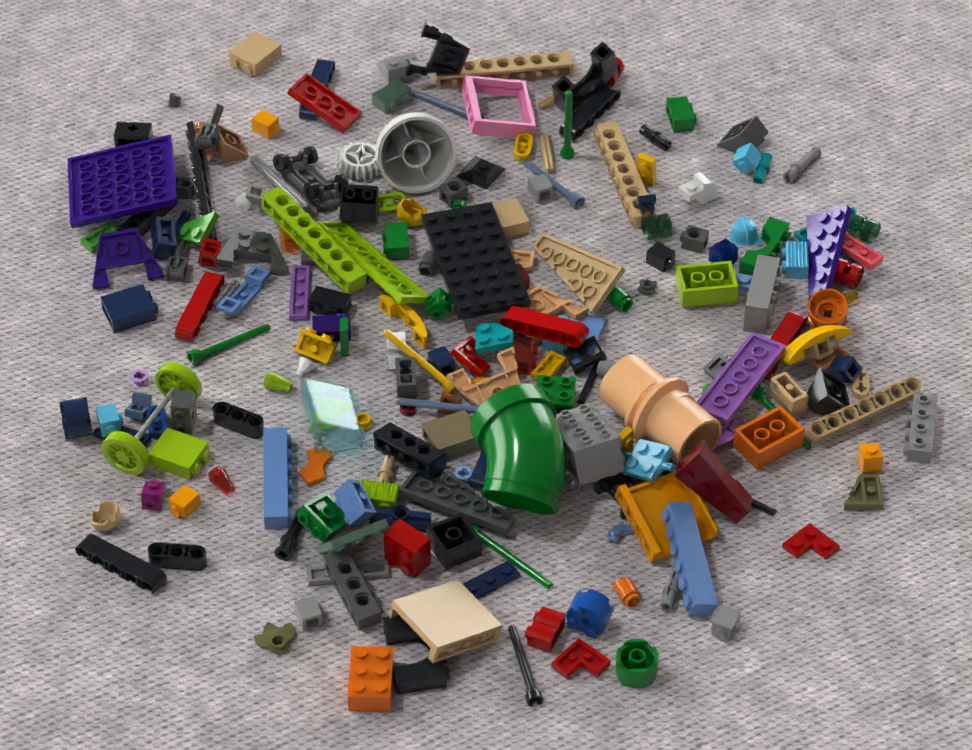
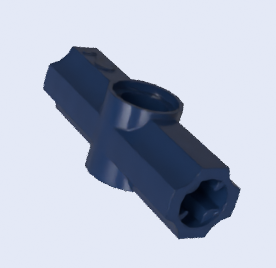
(416, 519)

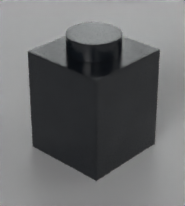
(660, 257)

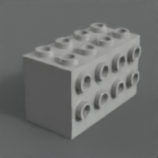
(589, 444)

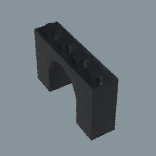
(601, 70)
(414, 676)

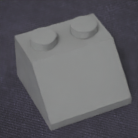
(395, 68)

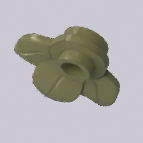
(274, 635)

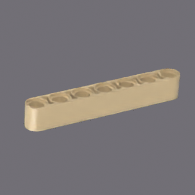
(855, 413)

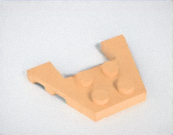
(550, 303)
(484, 389)

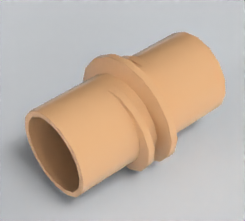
(658, 407)

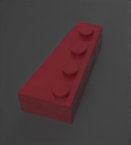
(713, 482)

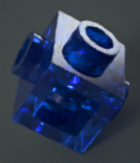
(723, 251)

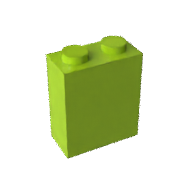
(179, 454)

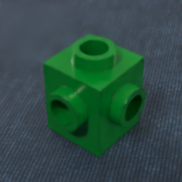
(438, 304)

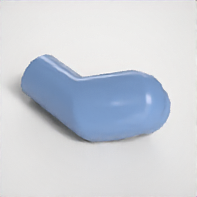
(619, 530)

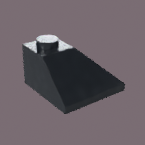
(480, 172)
(826, 394)

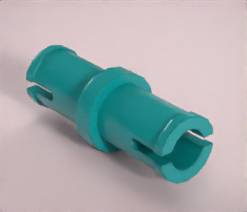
(762, 168)

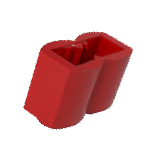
(545, 629)

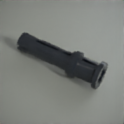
(289, 540)

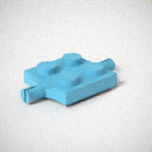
(648, 460)

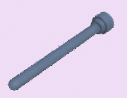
(442, 104)
(574, 199)
(437, 405)

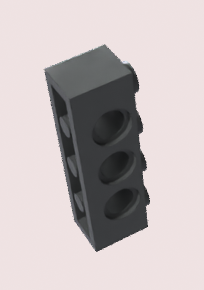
(343, 562)

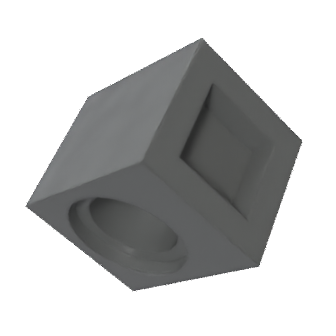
(452, 191)
(694, 239)

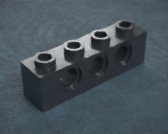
(409, 450)

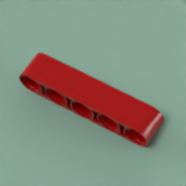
(198, 306)
(545, 326)
(787, 332)

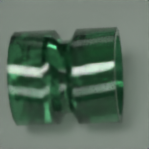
(656, 226)
(863, 228)

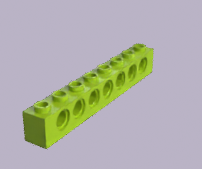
(314, 240)

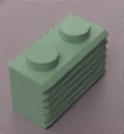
(392, 96)

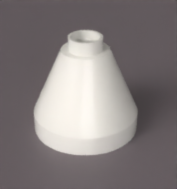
(415, 152)

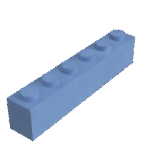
(276, 478)
(689, 559)

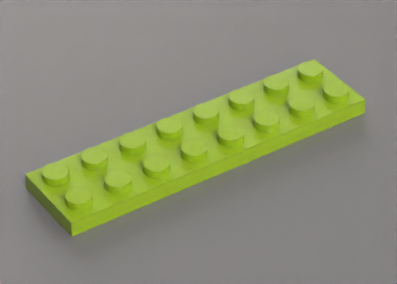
(375, 263)

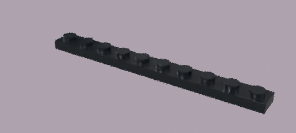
(200, 178)

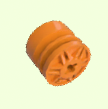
(827, 308)

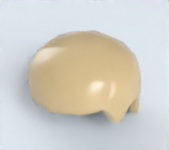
(108, 513)

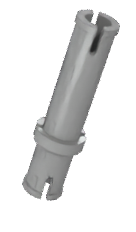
(798, 168)
(670, 592)

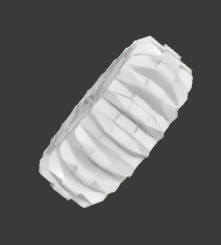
(358, 161)

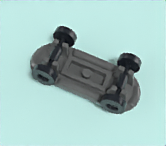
(309, 180)

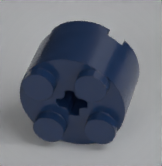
(76, 418)

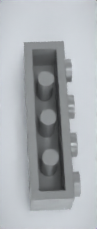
(921, 428)

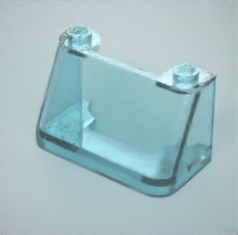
(331, 416)

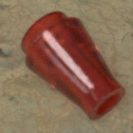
(220, 478)

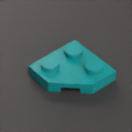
(493, 337)

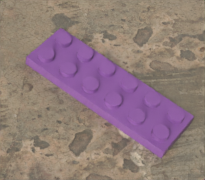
(740, 377)

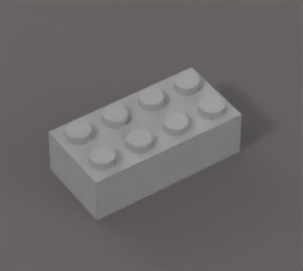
(762, 294)

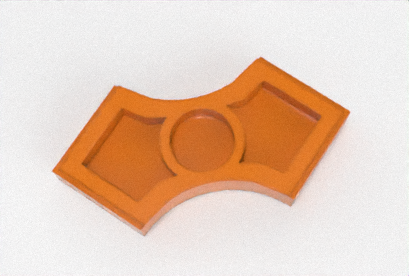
(313, 471)

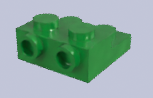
(322, 517)

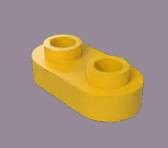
(523, 146)

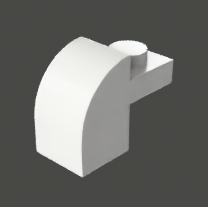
(699, 188)
(393, 351)

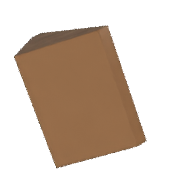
(230, 146)

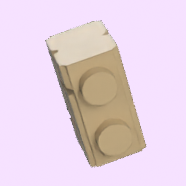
(788, 394)

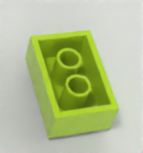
(706, 284)

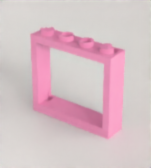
(503, 87)

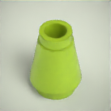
(277, 383)

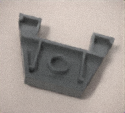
(254, 246)

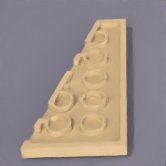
(582, 271)

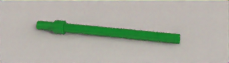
(512, 558)

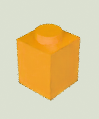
(265, 124)
(870, 457)
(184, 502)

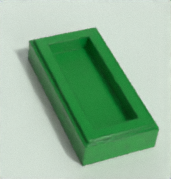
(344, 336)

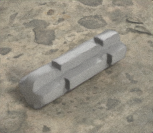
(228, 291)

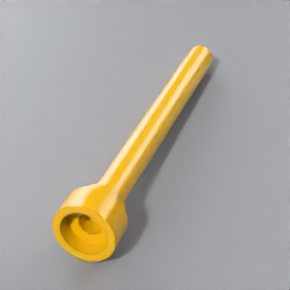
(448, 386)

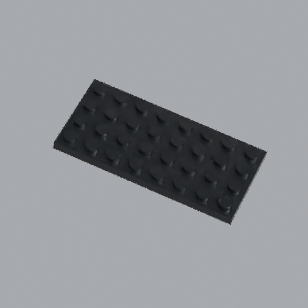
(475, 260)

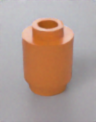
(627, 592)

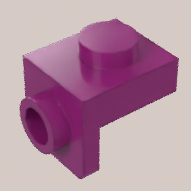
(152, 495)

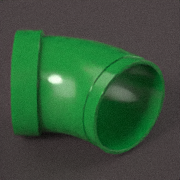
(521, 449)

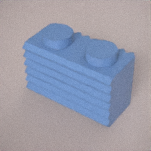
(354, 503)

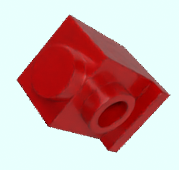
(209, 252)

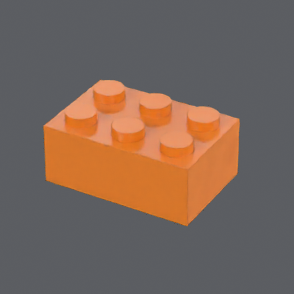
(768, 437)
(370, 678)

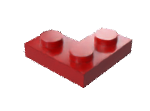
(466, 354)
(811, 538)
(580, 655)

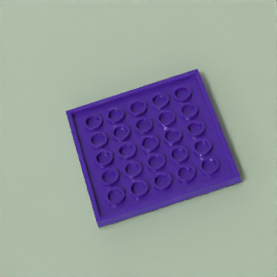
(122, 181)

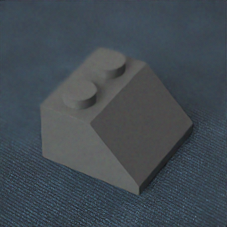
(743, 133)

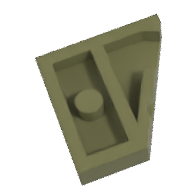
(865, 494)

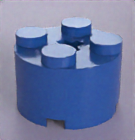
(589, 613)

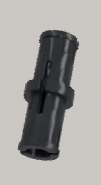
(655, 137)

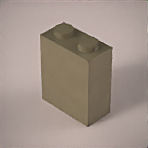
(450, 434)

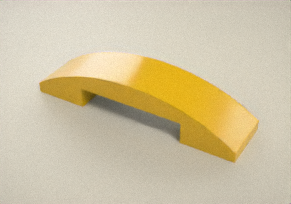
(408, 315)
(795, 350)

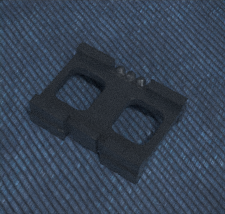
(587, 359)

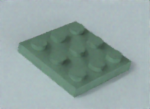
(352, 538)

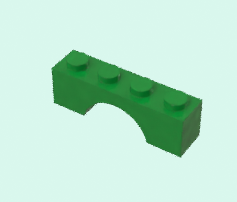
(774, 235)

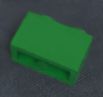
(680, 114)
(396, 241)

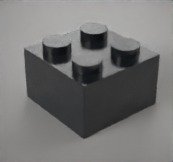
(454, 541)

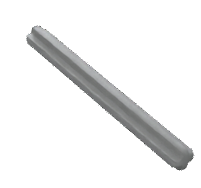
(277, 181)

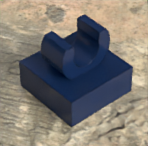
(646, 201)

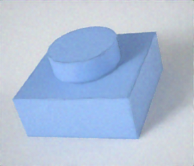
(743, 281)

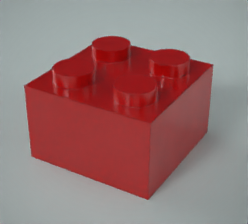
(407, 548)

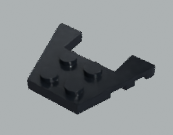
(447, 55)

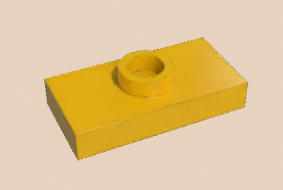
(549, 365)

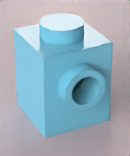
(746, 158)
(109, 419)

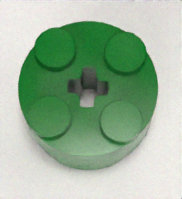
(636, 663)

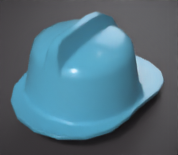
(745, 233)

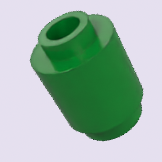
(620, 299)

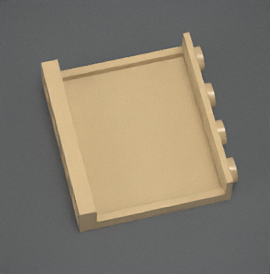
(448, 619)

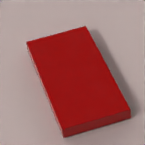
(324, 102)

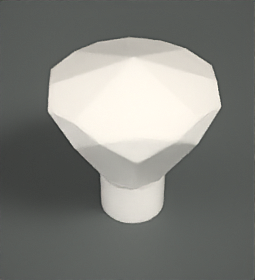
(242, 203)
(305, 366)

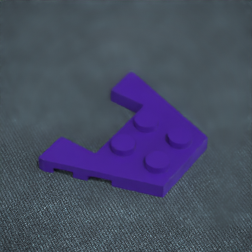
(121, 250)

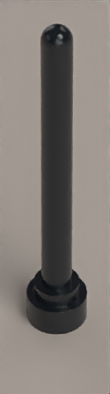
(532, 693)

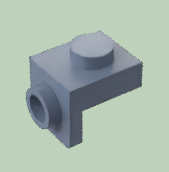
(139, 406)

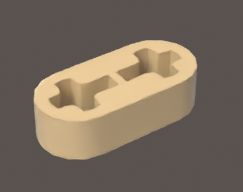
(865, 384)

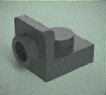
(715, 366)

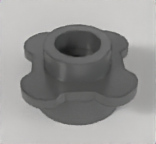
(647, 287)

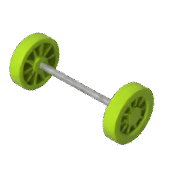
(126, 451)

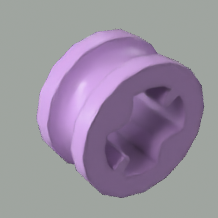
(139, 373)

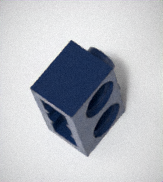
(163, 238)

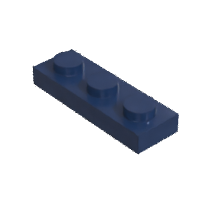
(492, 579)

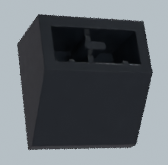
(359, 204)

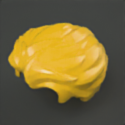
(410, 211)

